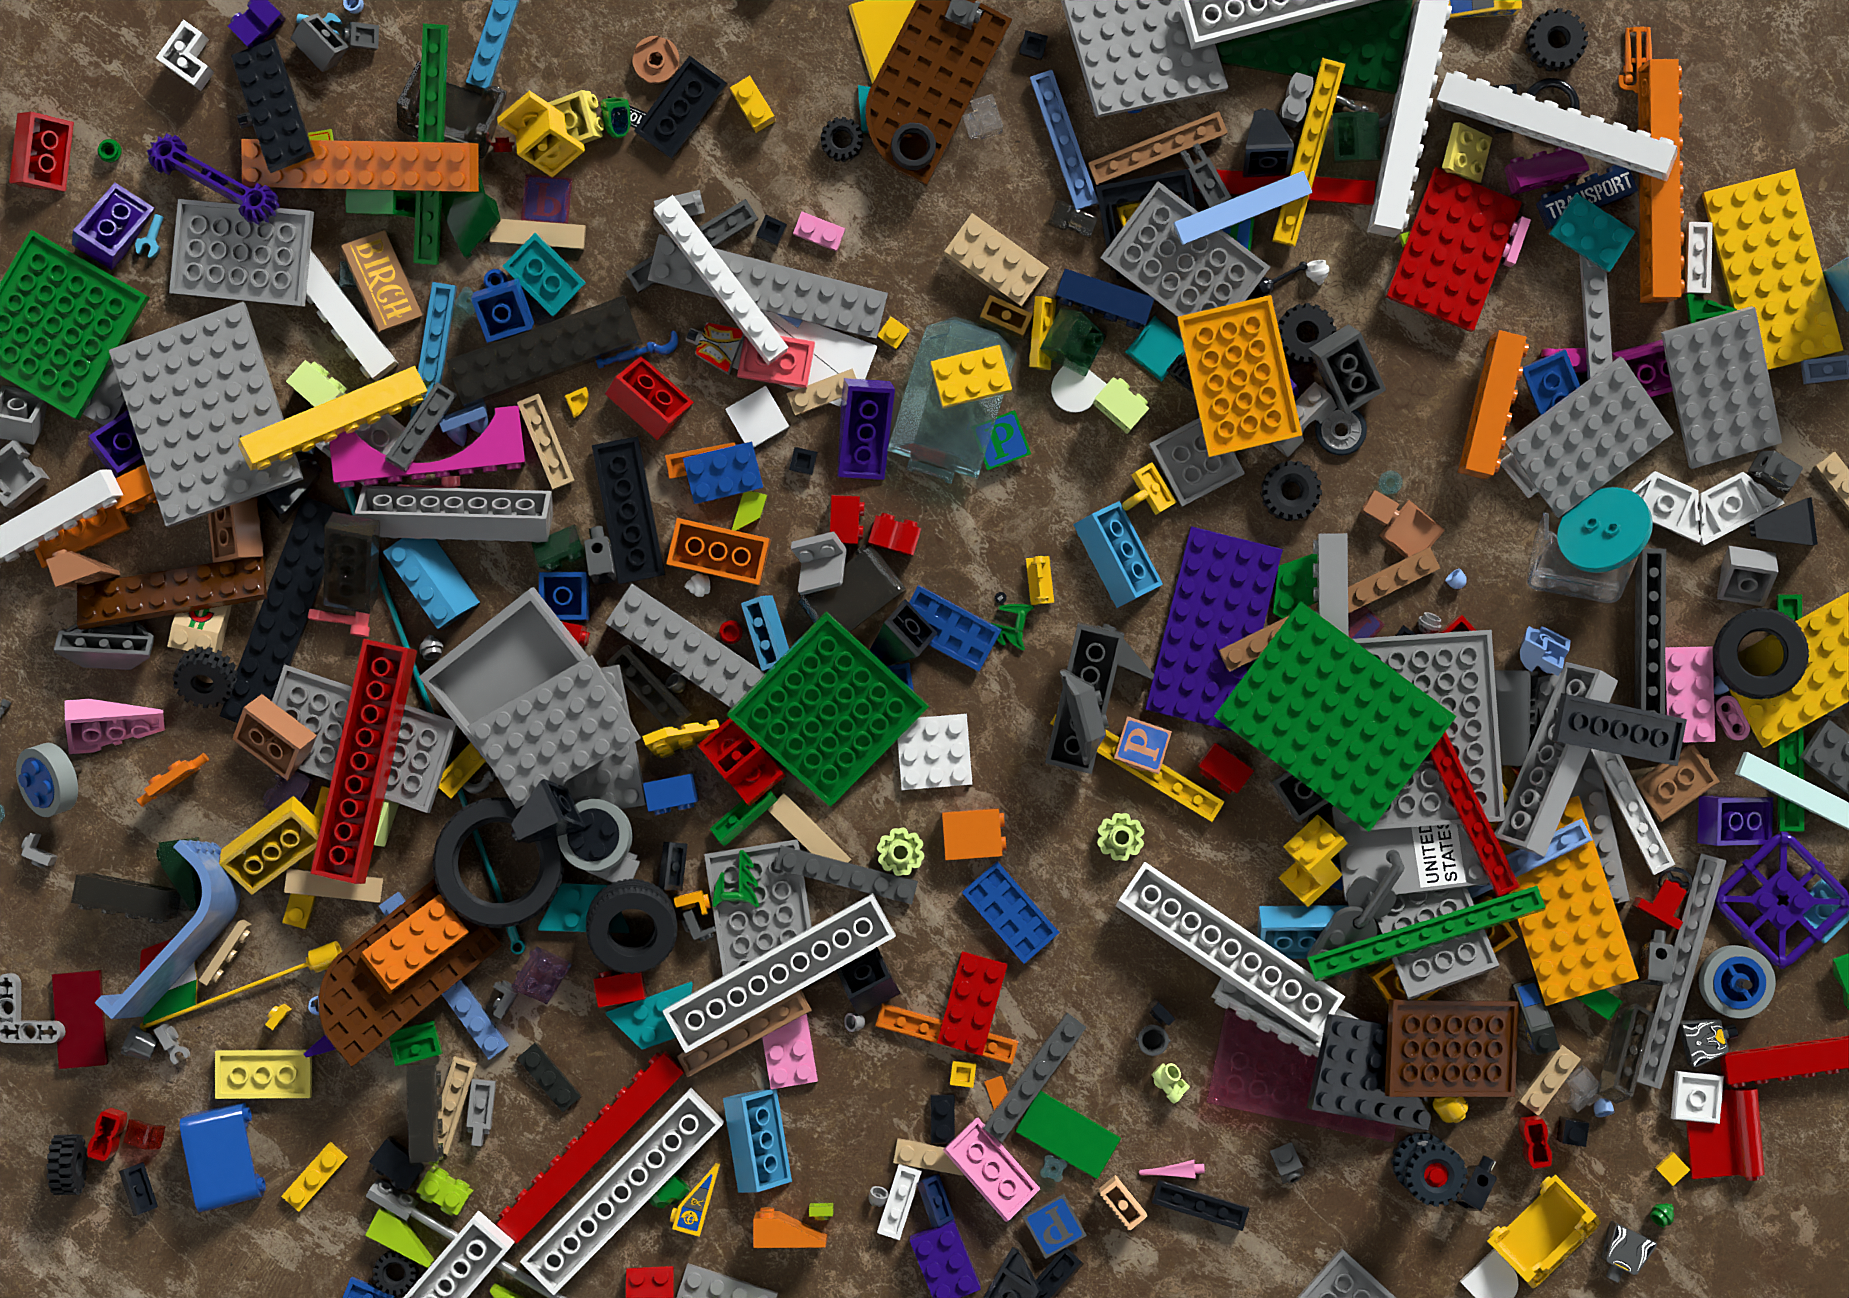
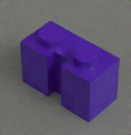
(256, 22)

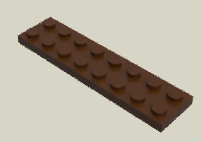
(171, 592)

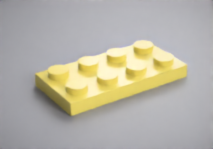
(262, 1074)

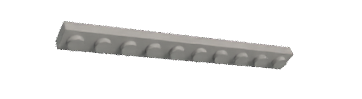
(1685, 959)

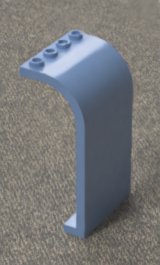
(215, 912)

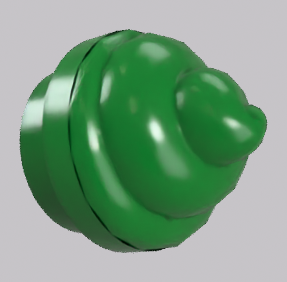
(1662, 1214)

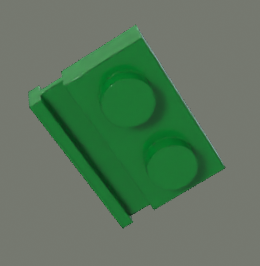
(415, 1043)

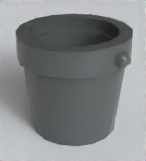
(1153, 1040)
(139, 1044)

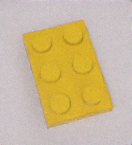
(971, 376)

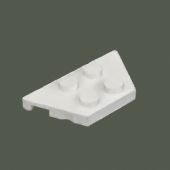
(1671, 504)
(1733, 505)

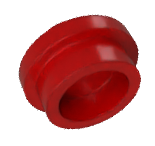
(502, 144)
(730, 632)

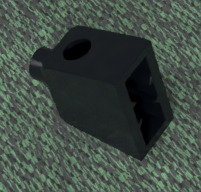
(1476, 1193)

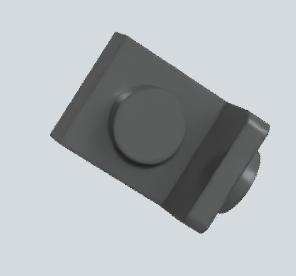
(963, 13)
(361, 36)
(504, 1002)

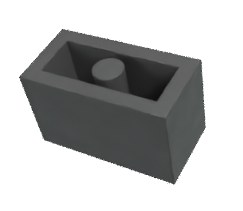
(319, 42)

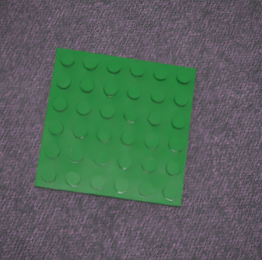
(61, 323)
(828, 709)

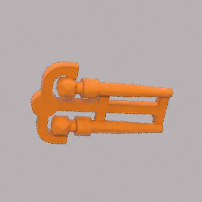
(1628, 68)

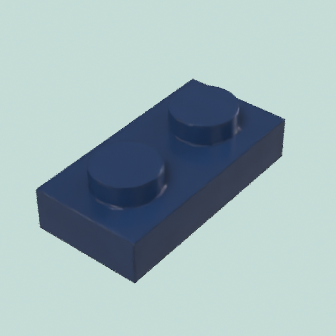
(935, 1200)

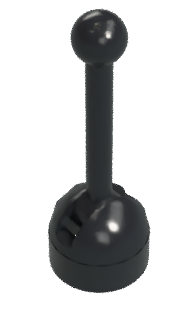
(1266, 285)

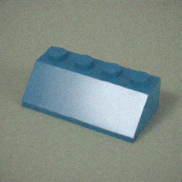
(1117, 554)
(432, 579)
(1293, 928)
(757, 1140)

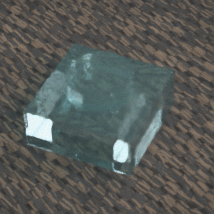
(345, 276)

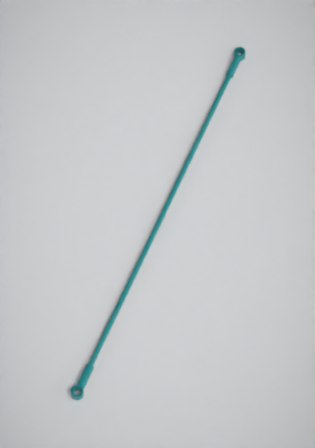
(512, 931)

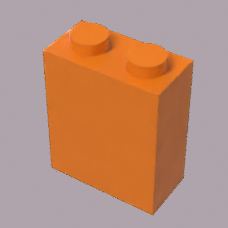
(973, 834)

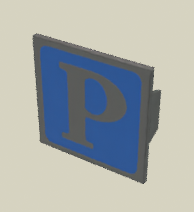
(1054, 1226)

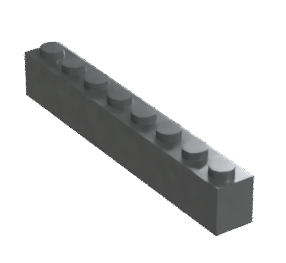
(1650, 630)

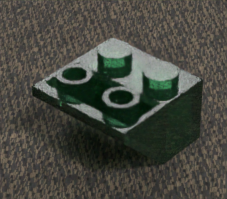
(1355, 137)
(1073, 341)
(561, 547)

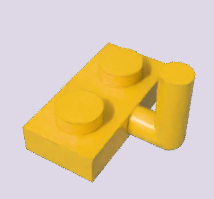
(1152, 489)

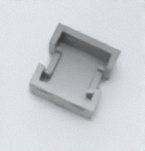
(18, 475)

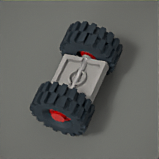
(1429, 1169)

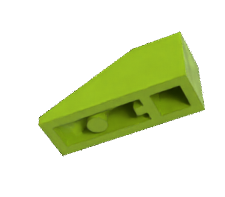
(399, 1236)

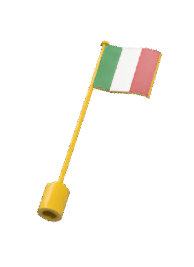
(183, 994)

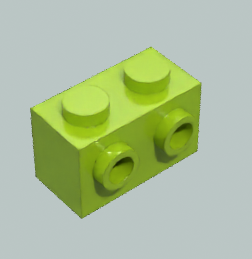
(444, 1191)

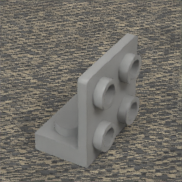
(821, 562)

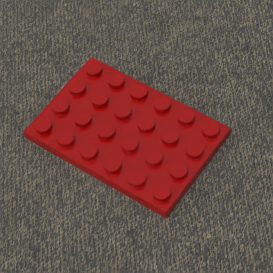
(1453, 249)

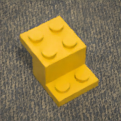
(540, 134)
(1312, 852)

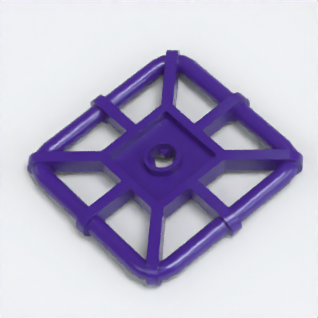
(1798, 900)

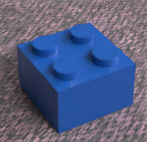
(502, 310)
(566, 594)
(671, 792)

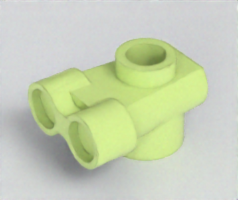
(1168, 1078)

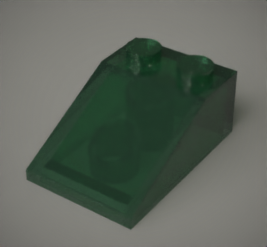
(181, 872)

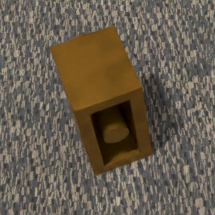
(1005, 316)

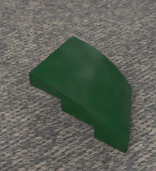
(470, 216)

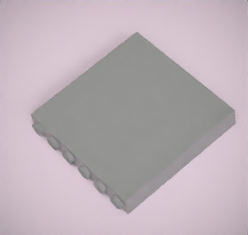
(503, 661)

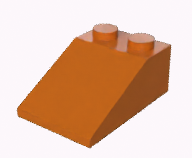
(780, 1230)

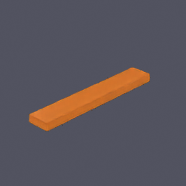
(928, 1029)

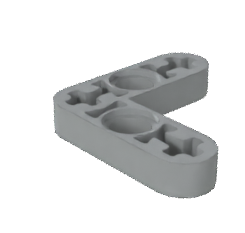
(14, 1022)

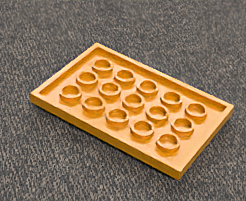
(1239, 376)

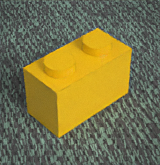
(752, 104)

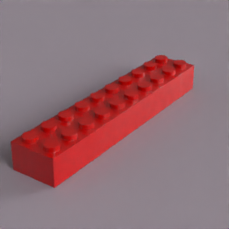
(363, 762)

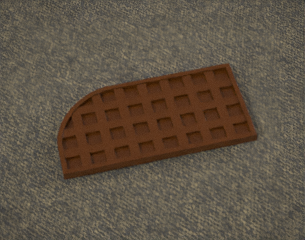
(930, 80)
(357, 1008)

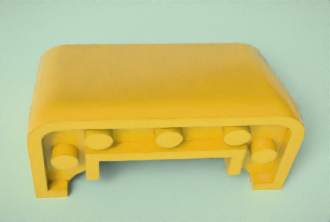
(1545, 1232)

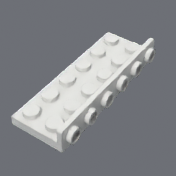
(1248, 1008)

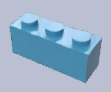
(765, 630)

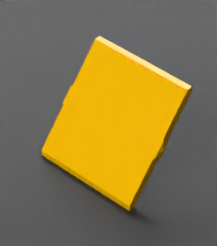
(877, 28)

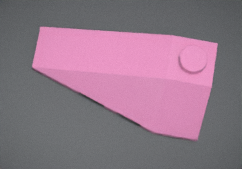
(101, 723)

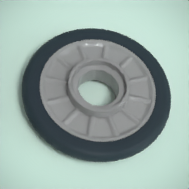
(1345, 444)

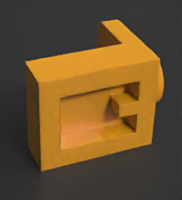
(689, 901)

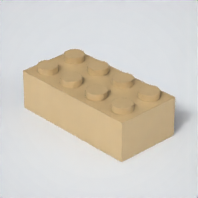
(996, 261)

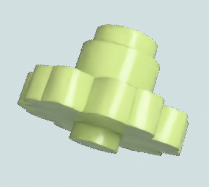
(1120, 836)
(900, 851)

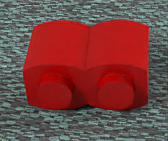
(894, 535)
(107, 1130)
(1535, 1147)

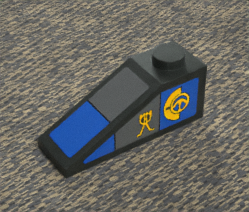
(1535, 1017)

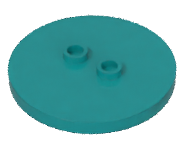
(1605, 530)

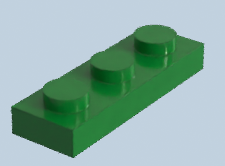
(740, 817)

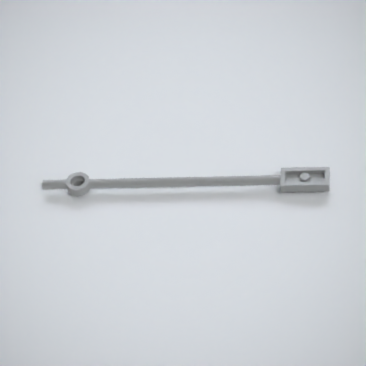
(405, 1206)

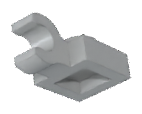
(168, 1038)

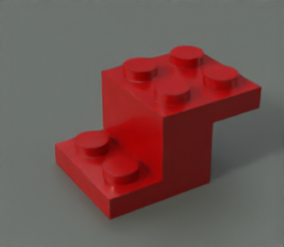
(741, 761)

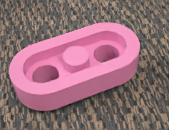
(1732, 716)

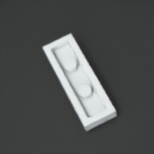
(1698, 258)
(899, 1201)

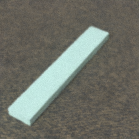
(1794, 789)

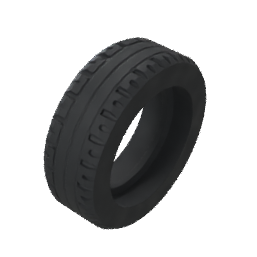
(461, 899)

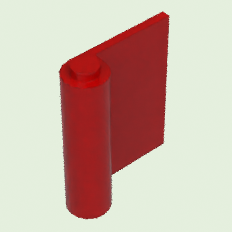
(1732, 1145)

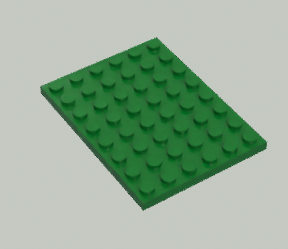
(1335, 716)

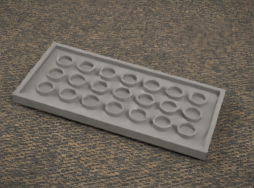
(420, 748)

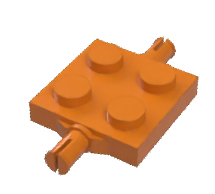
(177, 773)

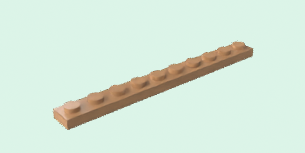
(1359, 595)

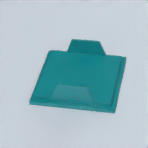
(1156, 348)

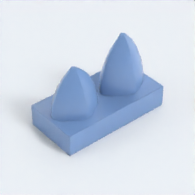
(455, 422)

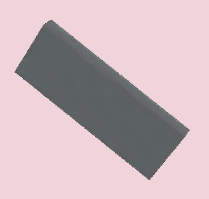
(1516, 713)

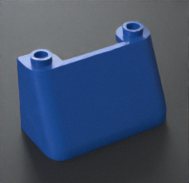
(220, 1157)

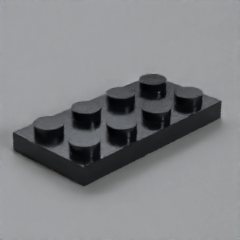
(680, 107)

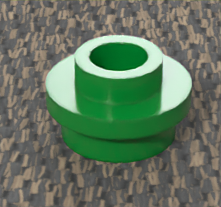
(104, 146)

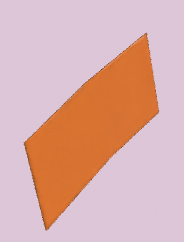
(996, 1090)

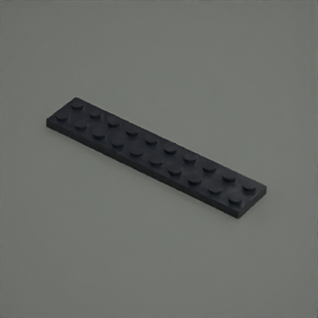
(285, 610)

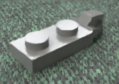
(480, 1109)

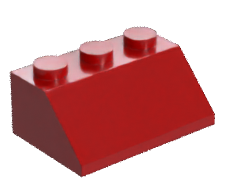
(41, 151)
(648, 397)

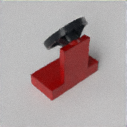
(1667, 898)

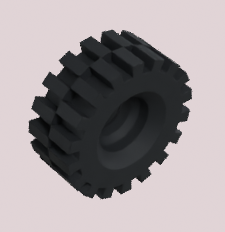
(1556, 57)
(1299, 316)
(1304, 478)
(208, 664)
(67, 1164)

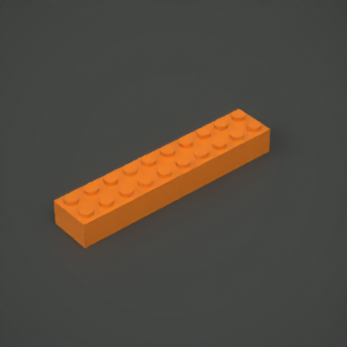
(370, 166)
(1659, 199)

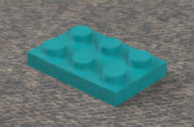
(1592, 232)
(544, 274)

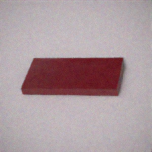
(83, 1020)

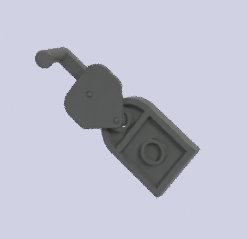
(1366, 902)

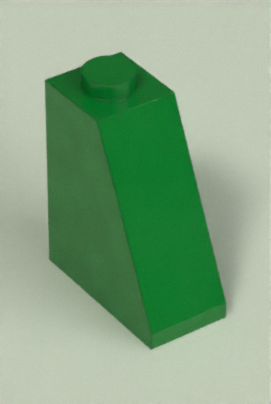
(380, 203)

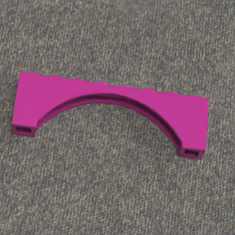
(496, 447)

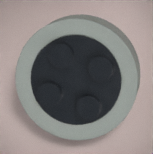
(603, 840)

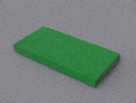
(1068, 1134)

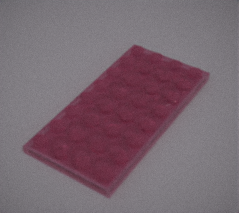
(1274, 1079)

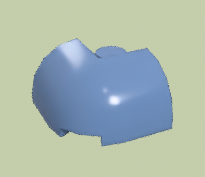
(1544, 650)

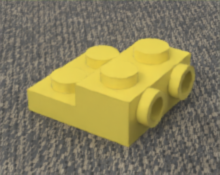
(580, 115)

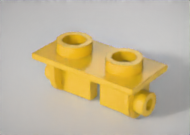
(1040, 580)

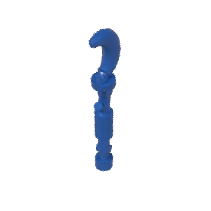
(651, 346)

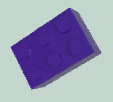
(945, 1261)

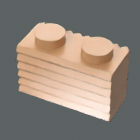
(1122, 1203)

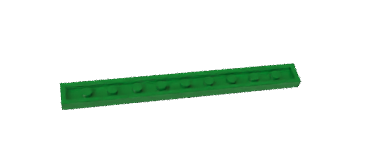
(431, 130)
(1791, 746)
(1426, 933)

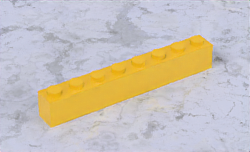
(332, 418)

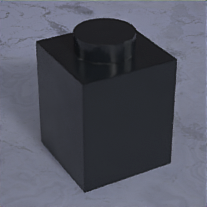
(1572, 1131)

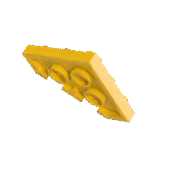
(667, 740)

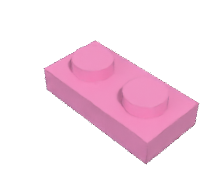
(819, 231)
(1518, 234)

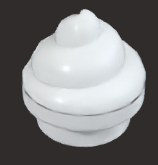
(1317, 271)
(698, 585)

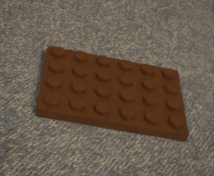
(1451, 1048)

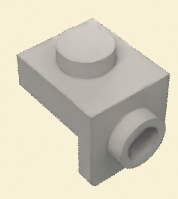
(39, 857)

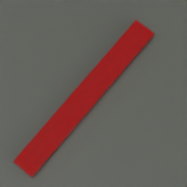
(1323, 188)
(1473, 817)

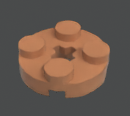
(643, 56)

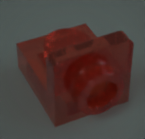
(144, 1134)

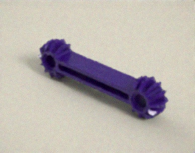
(170, 154)

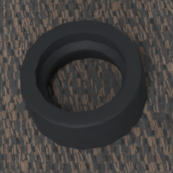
(907, 129)

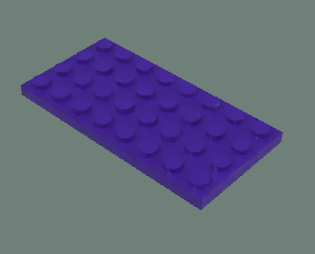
(1215, 602)

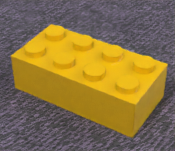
(271, 845)

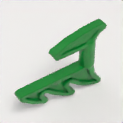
(1014, 634)
(745, 892)

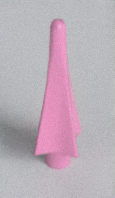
(1185, 1169)

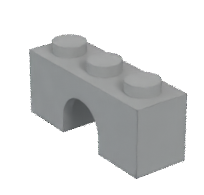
(1311, 406)

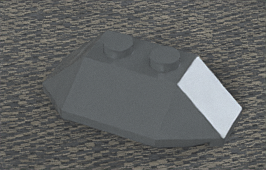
(105, 647)
(1085, 713)

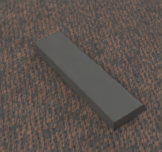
(421, 427)

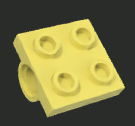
(1466, 152)

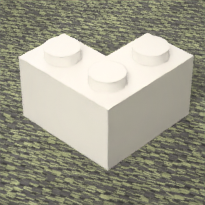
(181, 55)

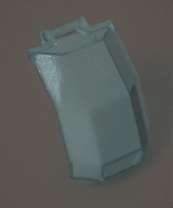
(951, 435)

